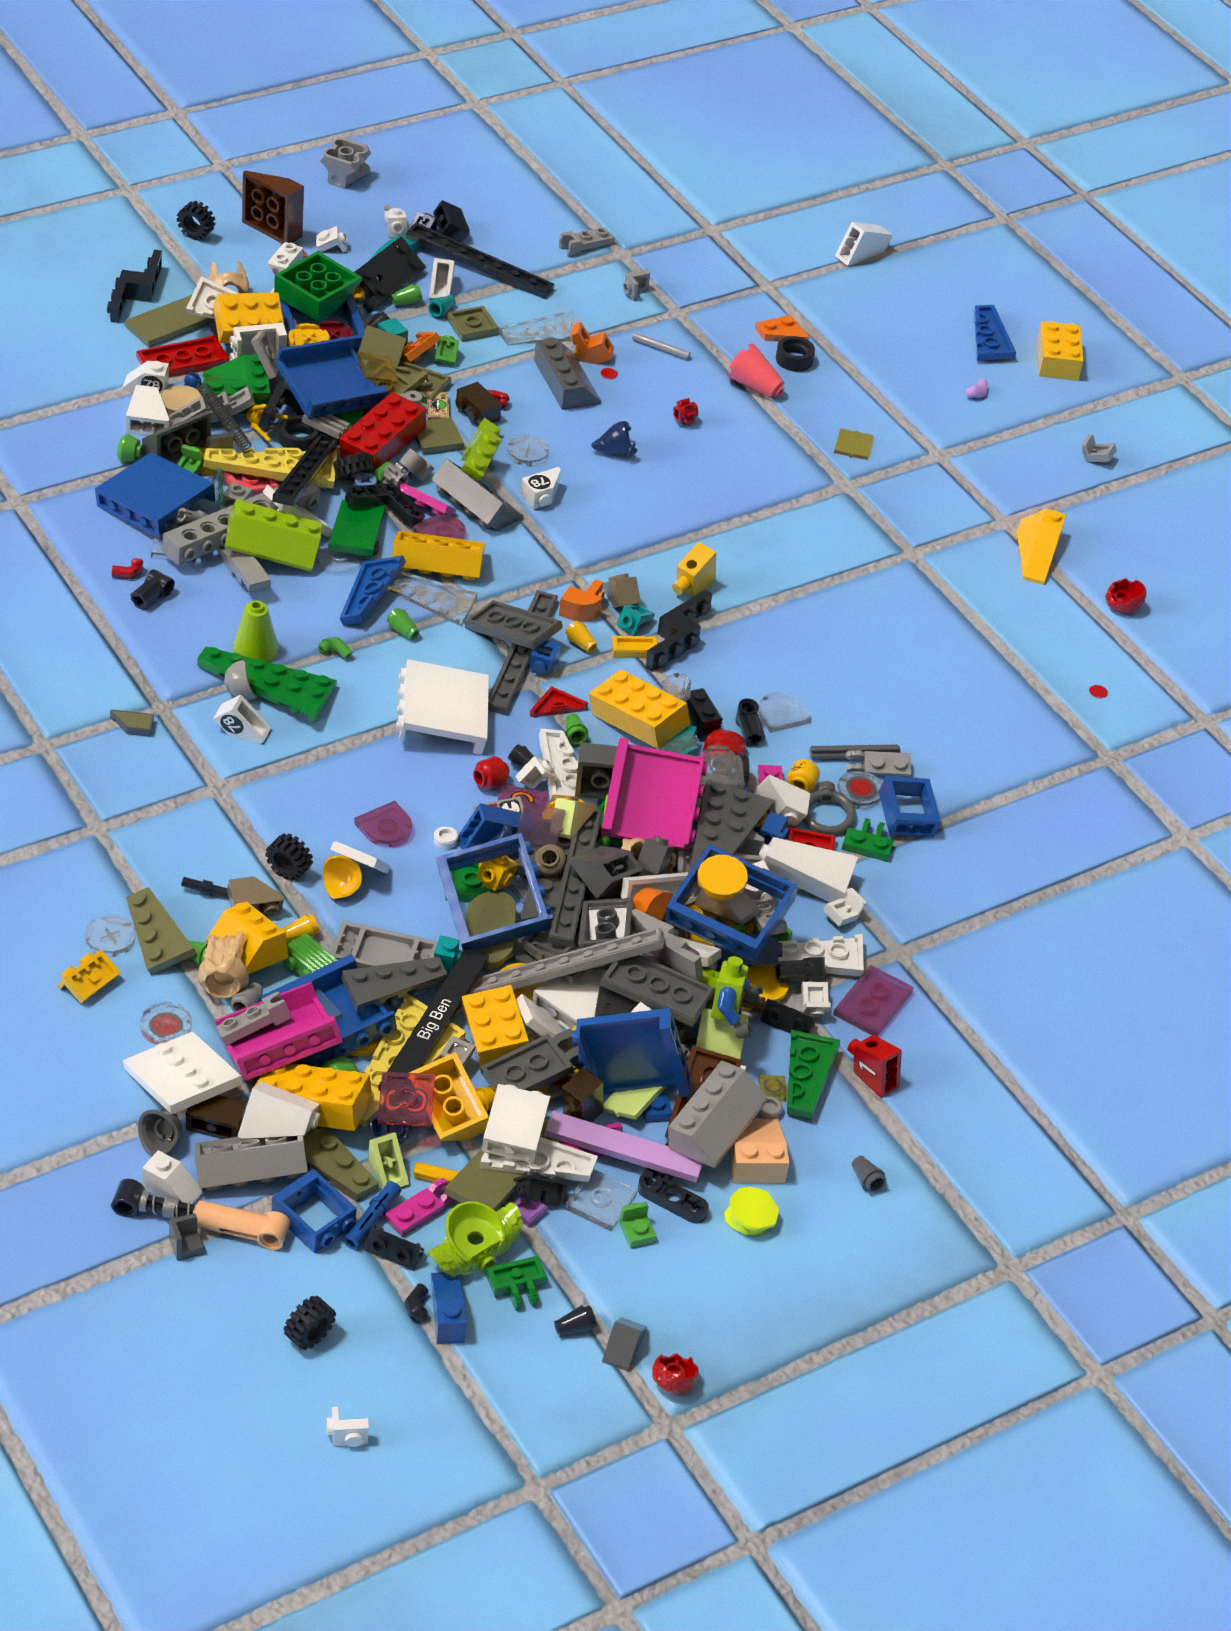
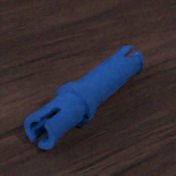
(372, 1214)

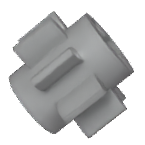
(395, 474)

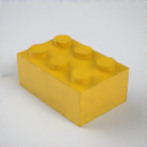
(245, 310)
(1059, 350)
(494, 1023)

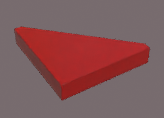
(557, 702)

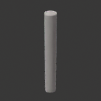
(661, 346)

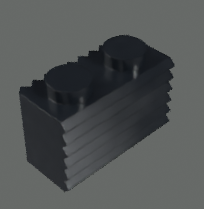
(451, 221)
(703, 714)

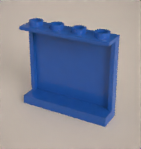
(328, 378)
(152, 493)
(355, 1028)
(633, 1051)

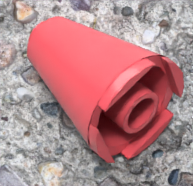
(756, 372)

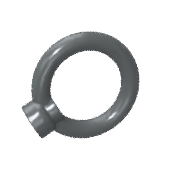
(826, 794)

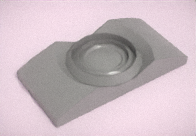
(379, 946)

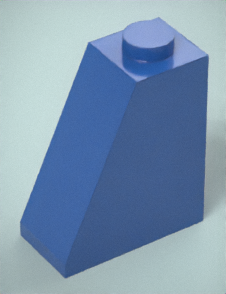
(485, 824)

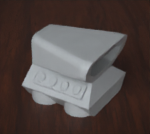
(345, 162)

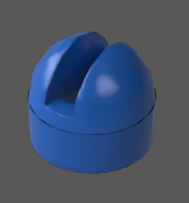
(192, 380)

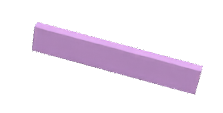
(622, 1146)

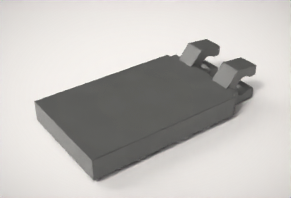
(534, 1063)

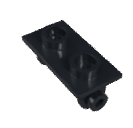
(786, 1017)
(532, 1185)
(393, 1248)

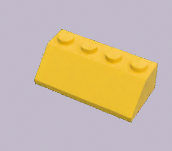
(440, 554)

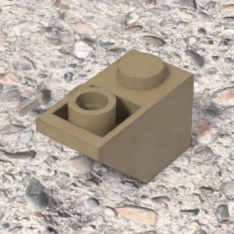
(622, 590)
(255, 893)

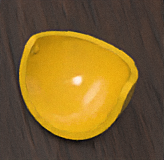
(341, 876)

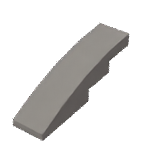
(234, 404)
(245, 568)
(675, 949)

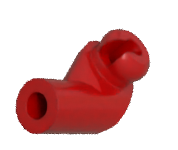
(502, 397)
(130, 571)

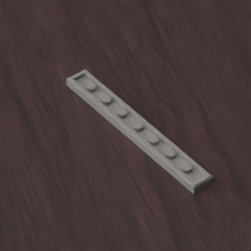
(573, 961)

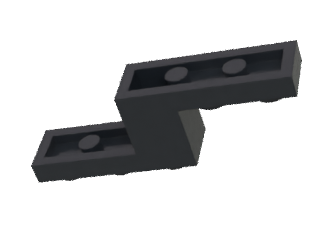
(135, 286)
(280, 396)
(678, 630)

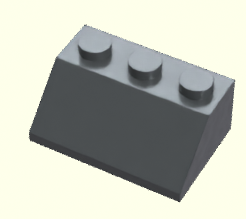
(168, 441)

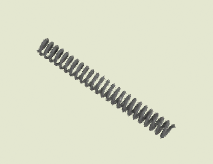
(222, 420)

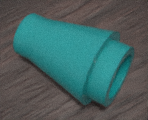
(440, 306)

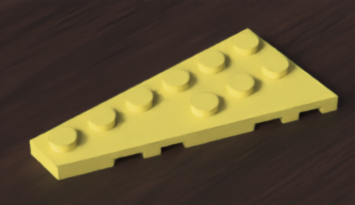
(271, 463)
(390, 1046)

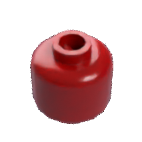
(491, 773)

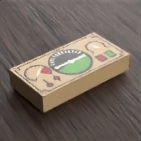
(438, 407)

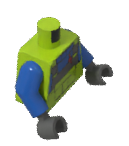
(729, 994)

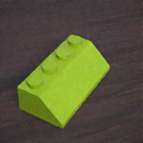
(273, 535)

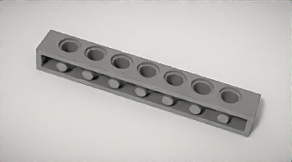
(210, 531)

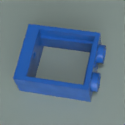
(899, 823)
(302, 1190)

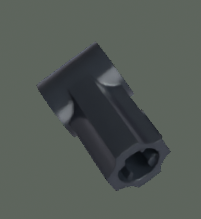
(154, 586)
(749, 721)
(803, 970)

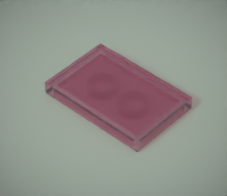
(873, 1001)

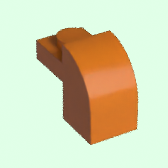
(591, 349)
(581, 604)
(652, 902)

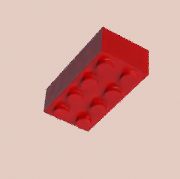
(384, 429)

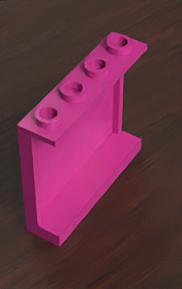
(653, 794)
(275, 1046)

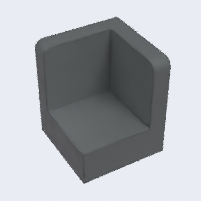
(185, 1237)

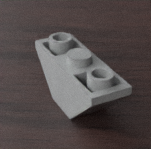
(737, 909)

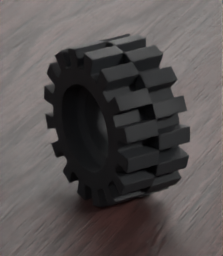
(201, 214)
(351, 466)
(289, 857)
(309, 1322)

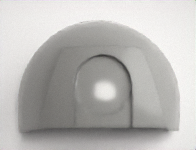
(237, 681)

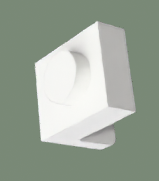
(396, 222)
(331, 238)
(535, 772)
(846, 908)
(815, 998)
(347, 1432)

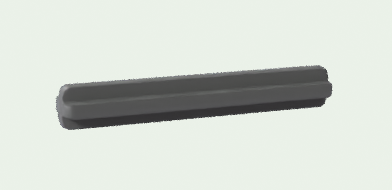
(840, 751)

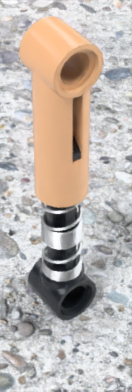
(266, 1229)

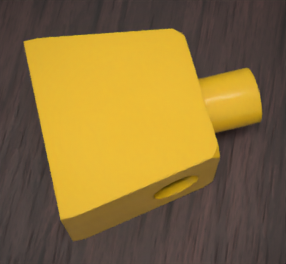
(696, 570)

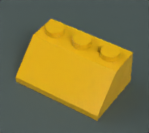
(265, 940)
(456, 1106)

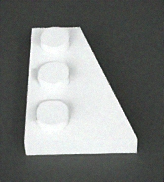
(296, 510)

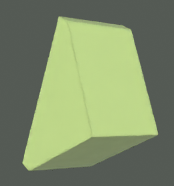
(575, 815)
(386, 1160)

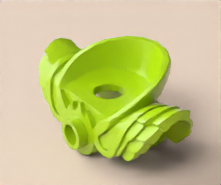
(465, 1226)

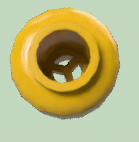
(804, 775)

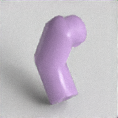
(977, 391)

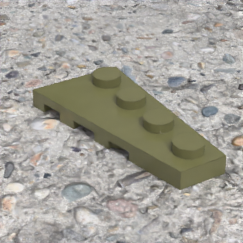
(157, 933)
(337, 1163)

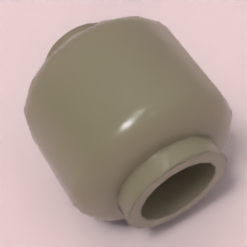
(550, 854)

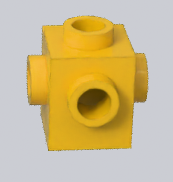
(497, 872)

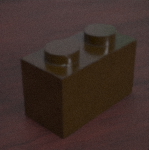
(478, 403)
(583, 1096)
(216, 1117)

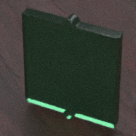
(219, 489)

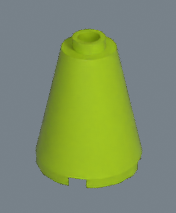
(256, 633)

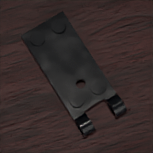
(394, 268)

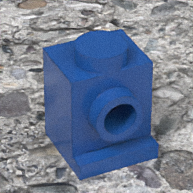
(544, 662)
(775, 827)

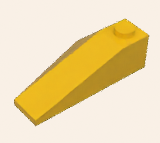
(1038, 541)

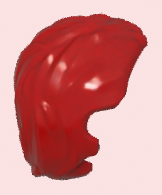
(1126, 595)
(726, 738)
(675, 1374)

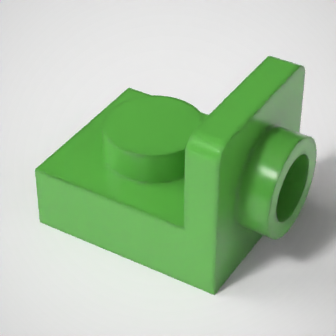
(446, 350)
(637, 1225)

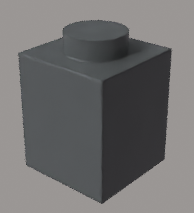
(655, 854)

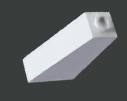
(810, 867)

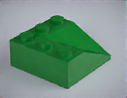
(316, 285)
(238, 374)

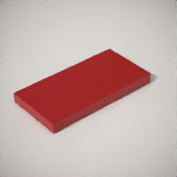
(187, 355)

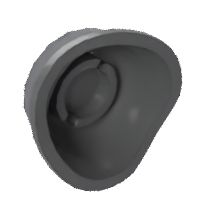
(159, 1131)

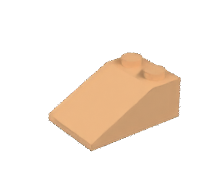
(760, 1153)

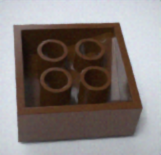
(273, 206)

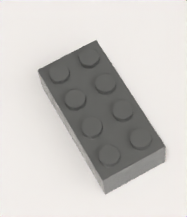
(595, 770)

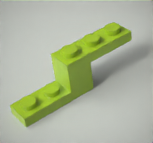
(481, 449)

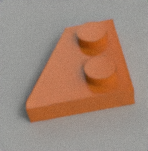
(779, 328)
(424, 343)

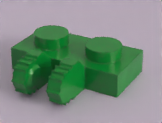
(868, 844)
(516, 1276)

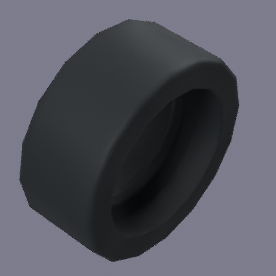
(798, 345)
(292, 425)

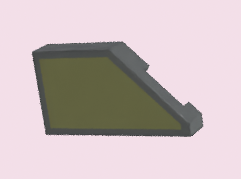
(134, 722)

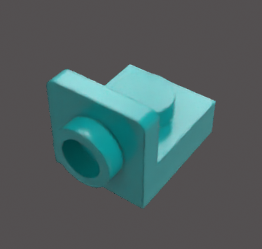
(634, 616)

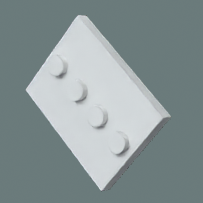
(182, 1072)

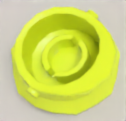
(751, 1211)

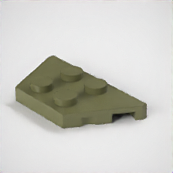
(407, 382)

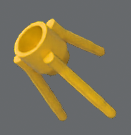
(254, 415)

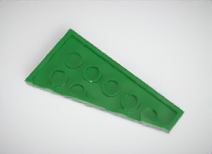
(275, 682)

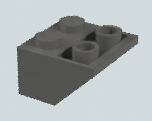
(605, 868)

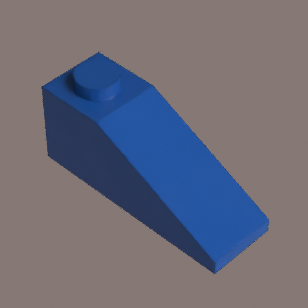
(448, 1308)

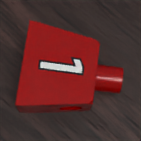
(877, 1064)

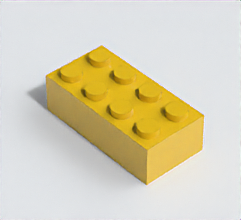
(639, 708)
(340, 1093)

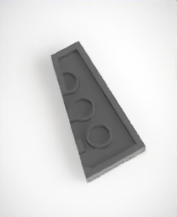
(381, 982)

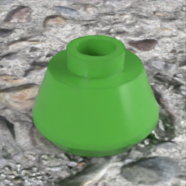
(129, 449)

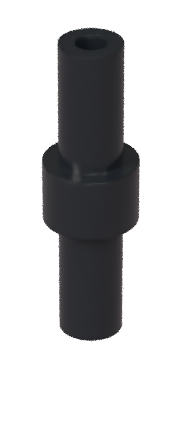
(205, 887)

